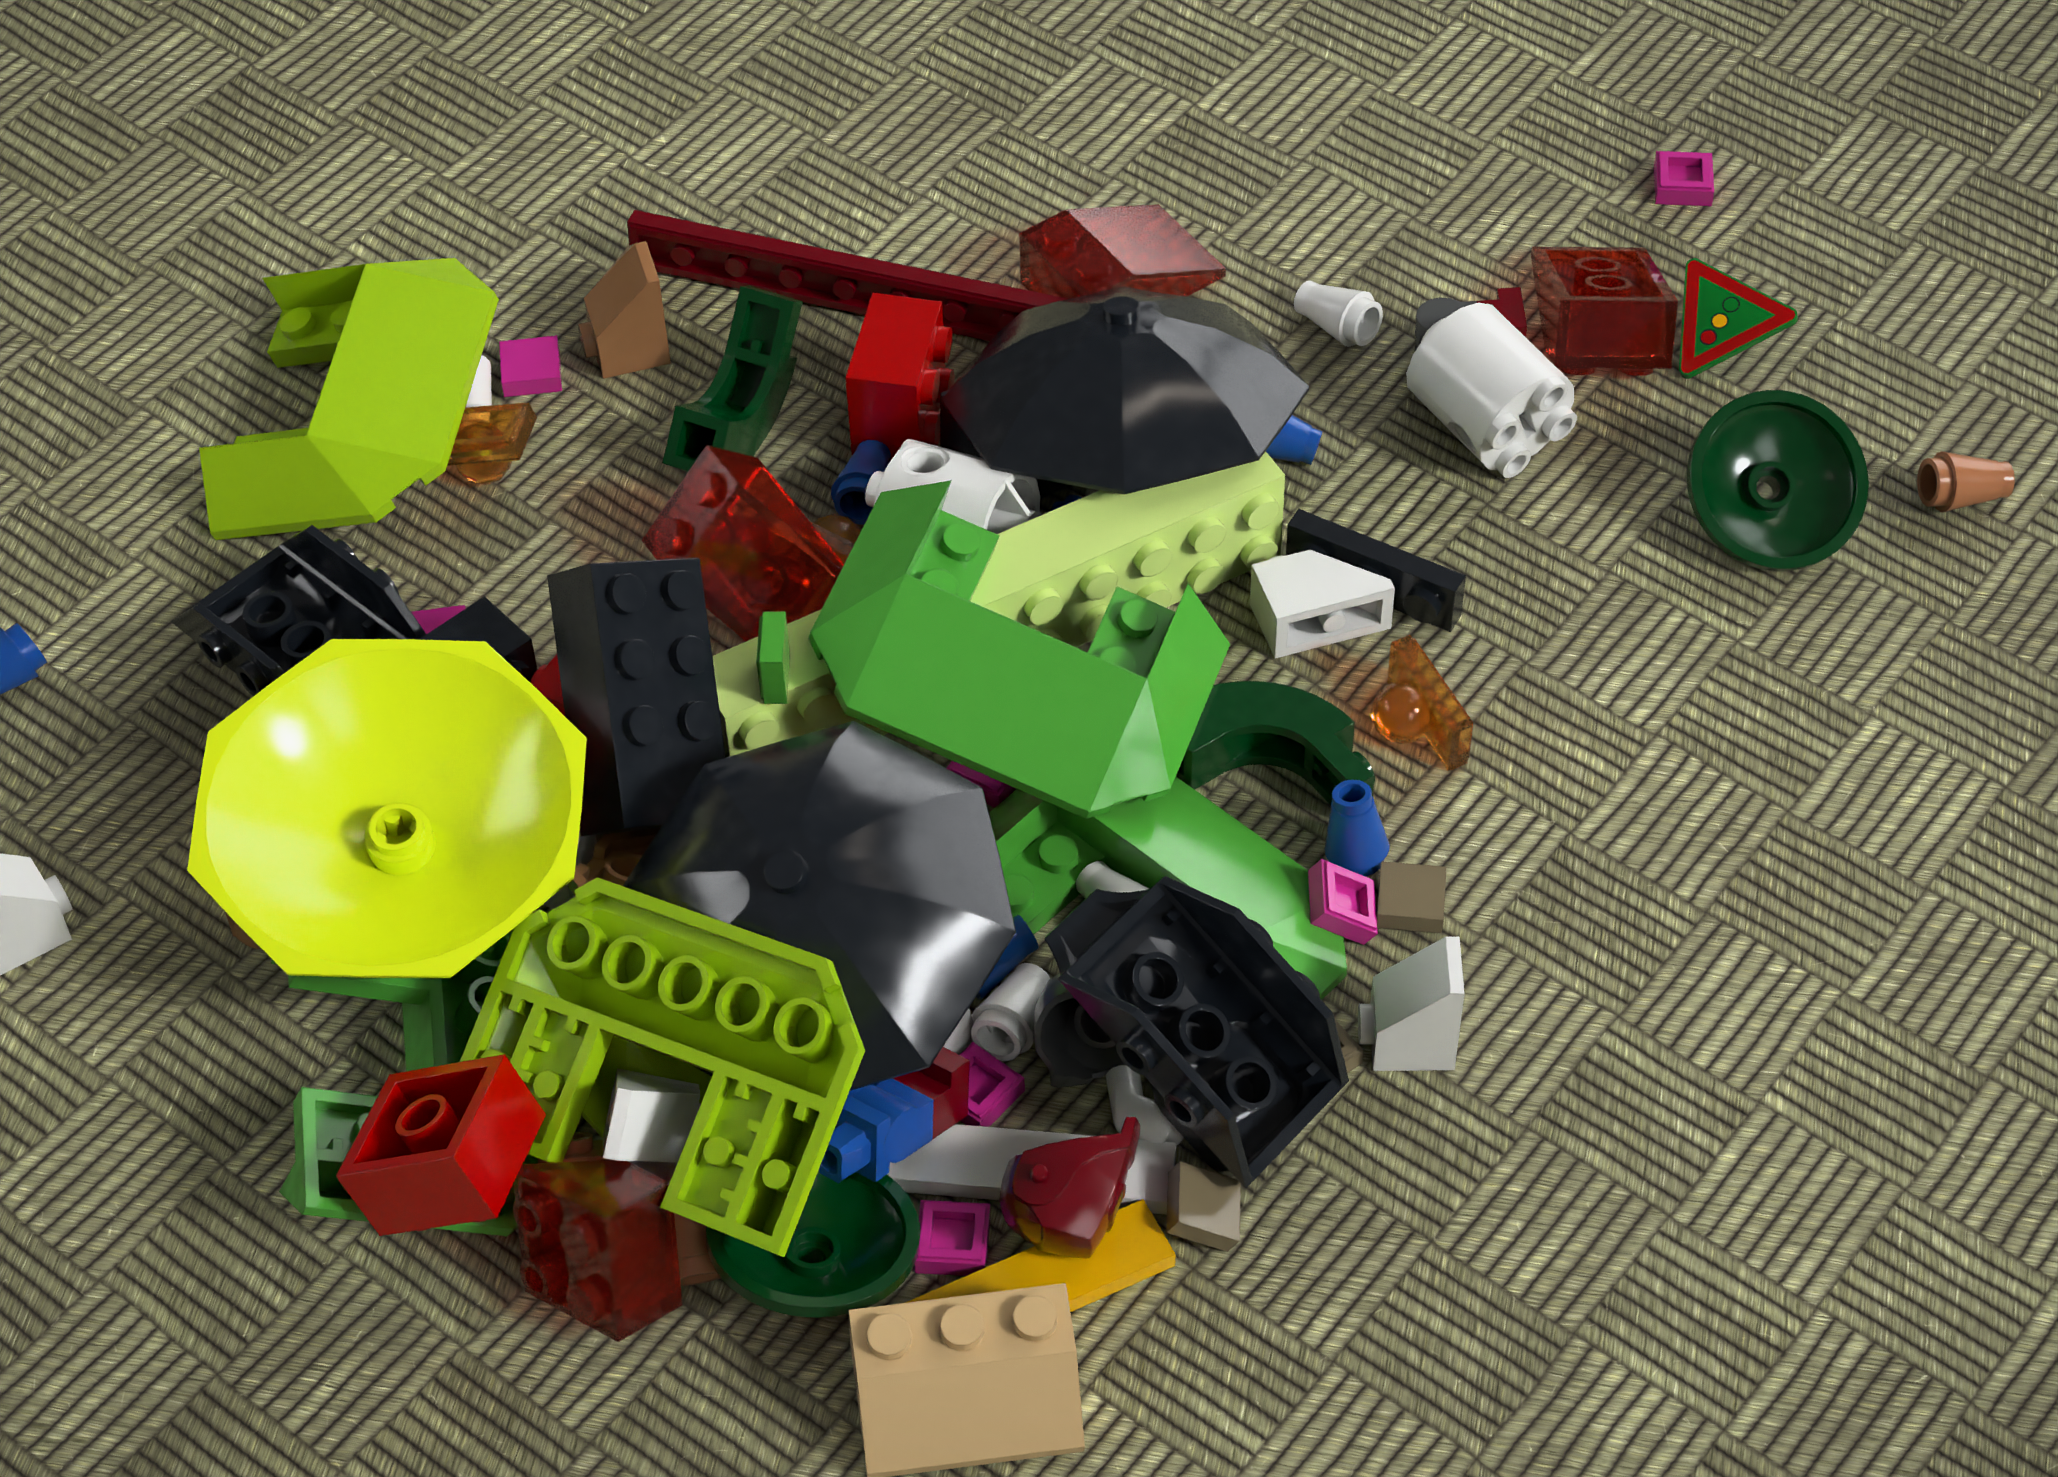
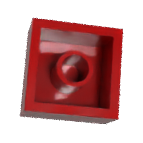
(898, 372)
(442, 1146)

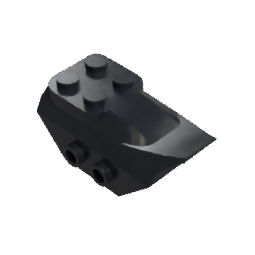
(294, 605)
(1207, 1016)

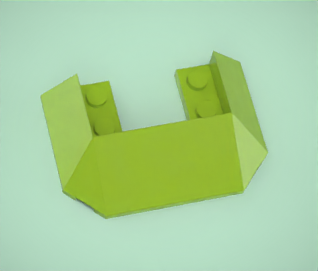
(390, 408)
(701, 993)

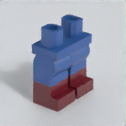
(897, 1118)

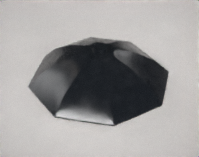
(1125, 391)
(854, 859)

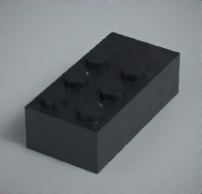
(636, 685)

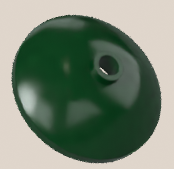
(1806, 461)
(844, 1254)

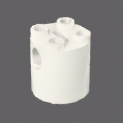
(1491, 387)
(976, 491)

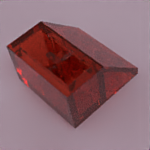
(598, 1243)

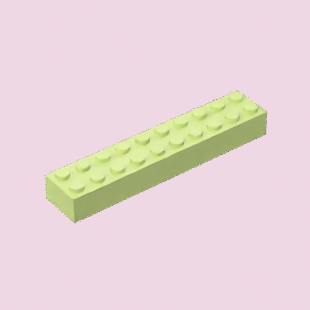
(1052, 578)

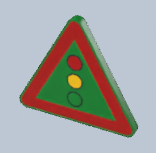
(1724, 318)

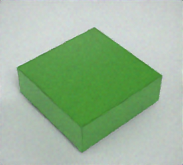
(773, 657)

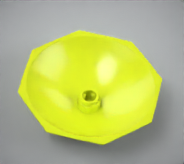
(388, 808)

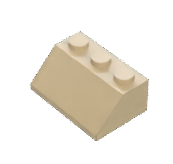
(966, 1380)

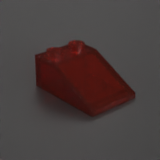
(1113, 248)
(1604, 309)
(750, 542)

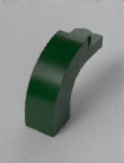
(748, 385)
(1274, 727)

